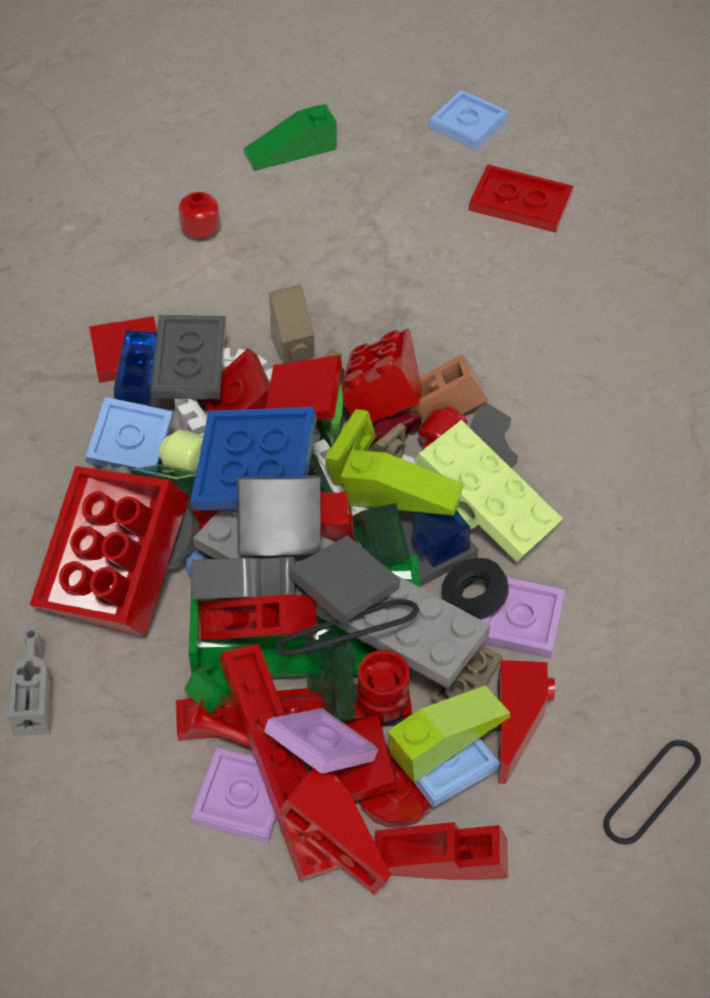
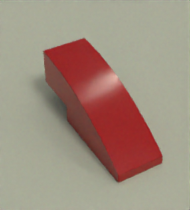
(444, 851)

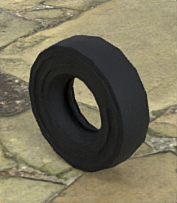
(474, 570)

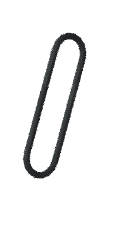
(664, 804)

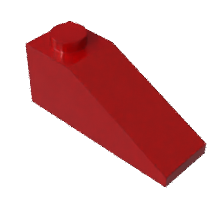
(257, 617)
(524, 693)
(331, 821)

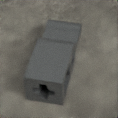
(241, 578)

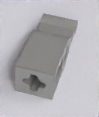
(30, 690)

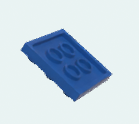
(250, 446)

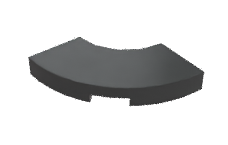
(491, 427)

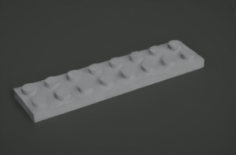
(432, 643)

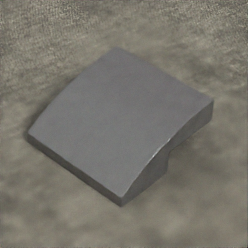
(278, 515)

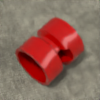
(383, 685)

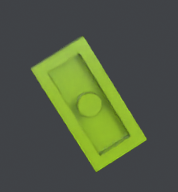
(355, 435)

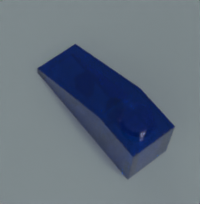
(136, 368)

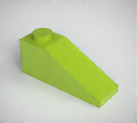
(384, 479)
(444, 730)

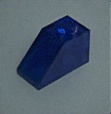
(440, 536)

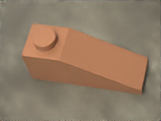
(448, 386)

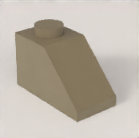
(291, 324)

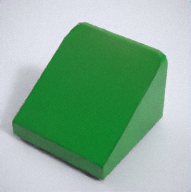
(210, 684)

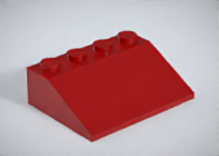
(110, 549)

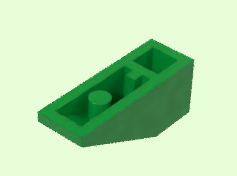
(297, 137)

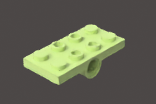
(491, 491)

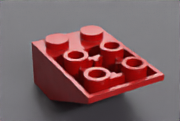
(382, 376)

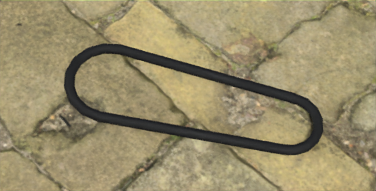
(348, 636)

